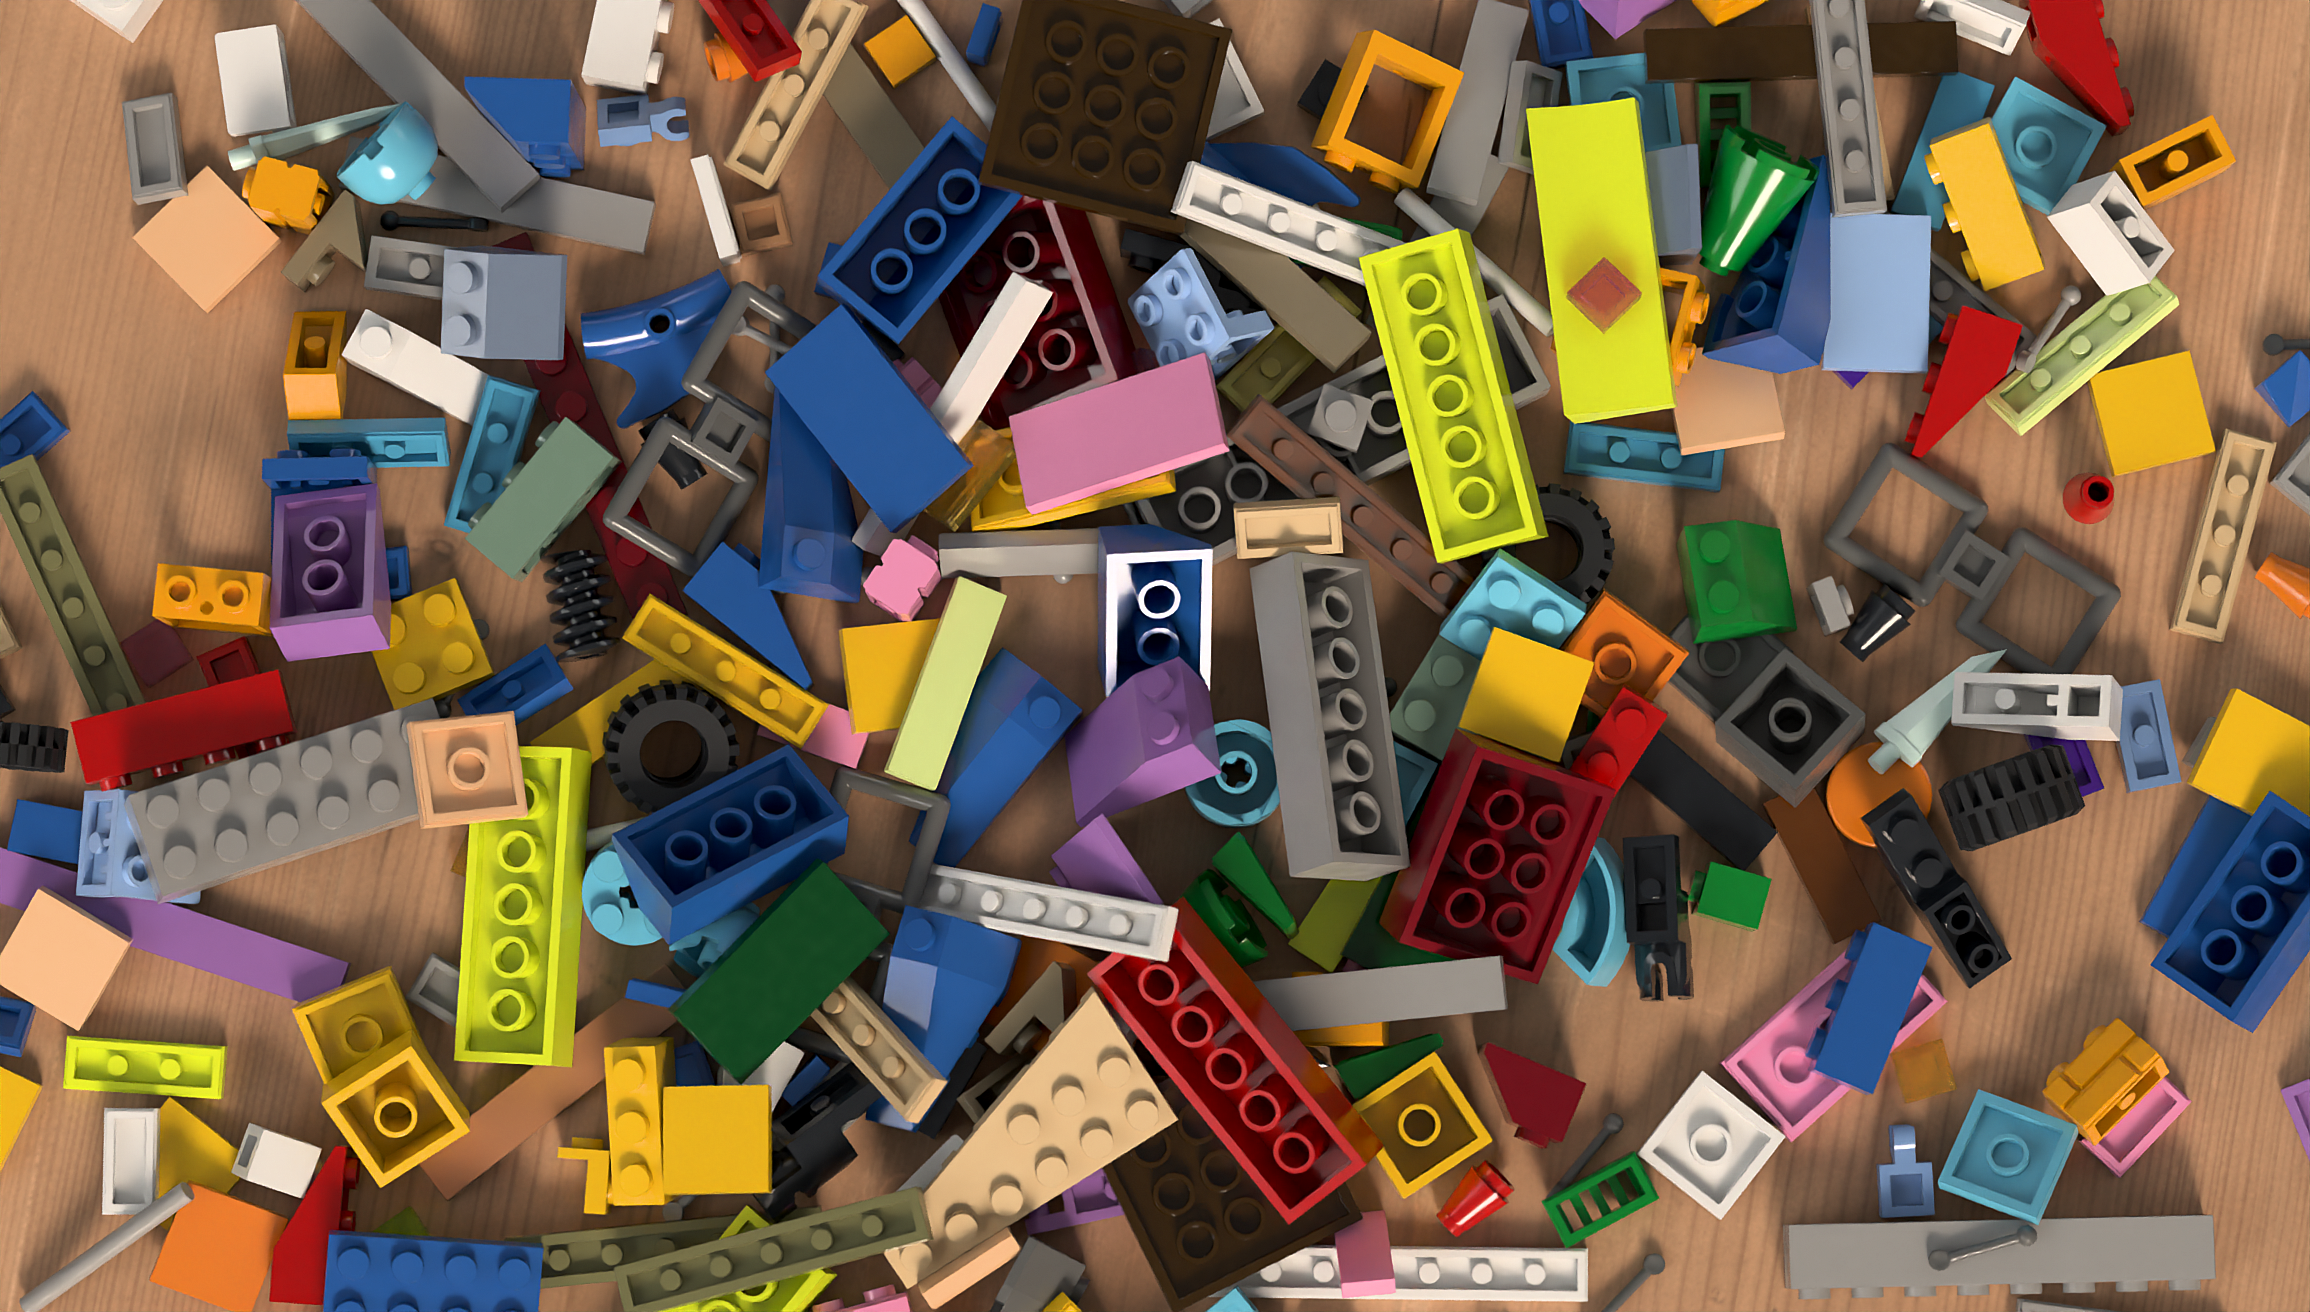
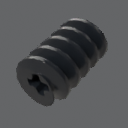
(580, 605)

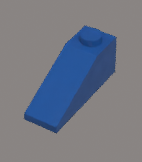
(730, 593)

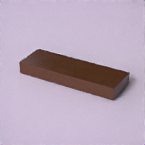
(1822, 865)

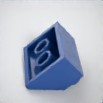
(537, 118)
(1152, 602)

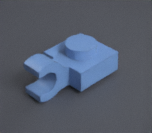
(633, 119)
(1904, 1184)

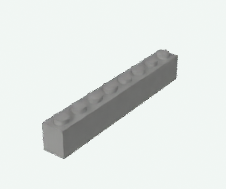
(2065, 1252)

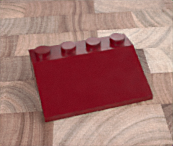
(1081, 330)
(1496, 856)

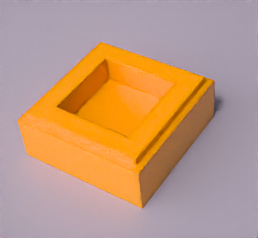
(900, 51)

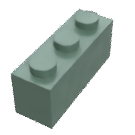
(541, 498)

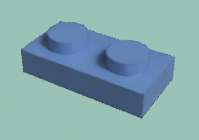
(2146, 739)

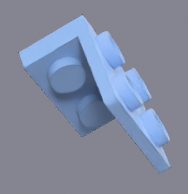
(1186, 318)
(109, 852)

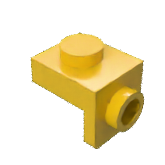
(599, 1174)

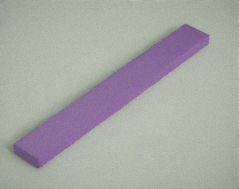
(183, 933)

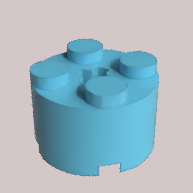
(1248, 801)
(610, 908)

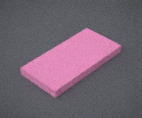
(1118, 433)
(1773, 1059)

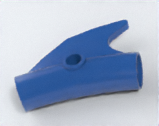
(1280, 170)
(655, 360)

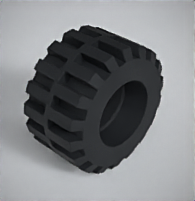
(1589, 533)
(644, 712)
(2011, 797)

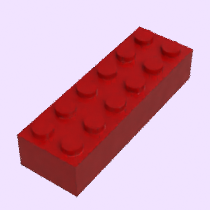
(1240, 1066)

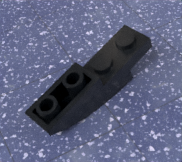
(1935, 888)

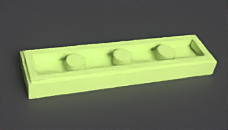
(2080, 353)
(945, 683)

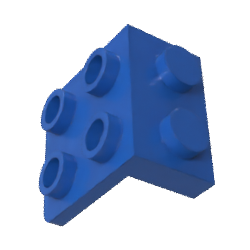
(297, 473)

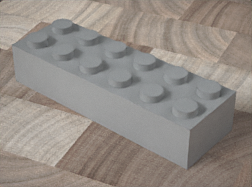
(1329, 717)
(277, 804)

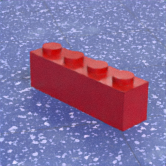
(184, 728)

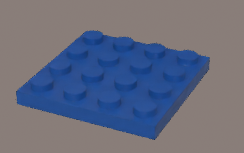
(430, 1274)

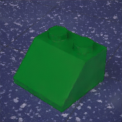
(1735, 581)

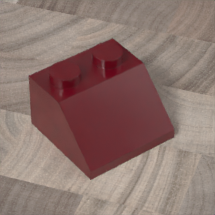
(1531, 1095)

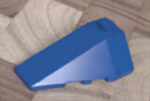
(941, 990)

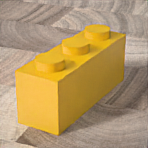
(1984, 205)
(634, 1087)

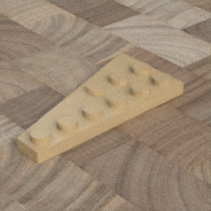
(1048, 1130)

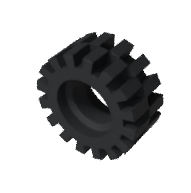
(32, 747)

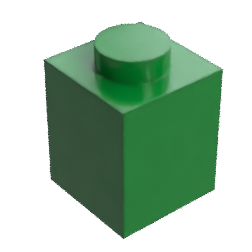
(1729, 895)

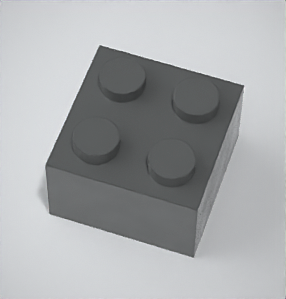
(1790, 727)

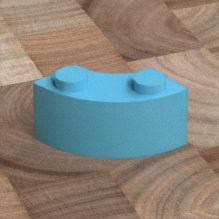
(1595, 924)

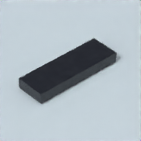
(1702, 802)

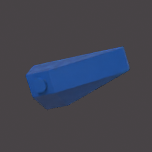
(1783, 294)
(807, 516)
(1000, 743)

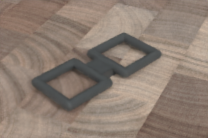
(714, 438)
(1970, 563)
(877, 897)

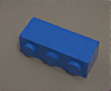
(1867, 1007)

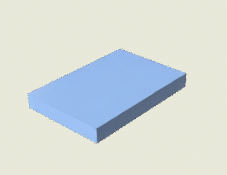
(1879, 294)

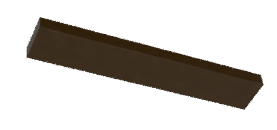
(1789, 52)

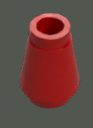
(2080, 505)
(1475, 1198)

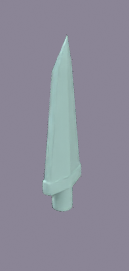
(303, 138)
(1919, 723)

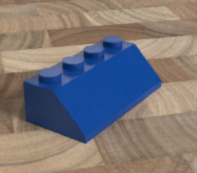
(918, 235)
(730, 843)
(2248, 920)

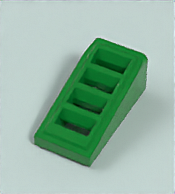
(1703, 113)
(1244, 872)
(1373, 1069)
(1639, 1180)

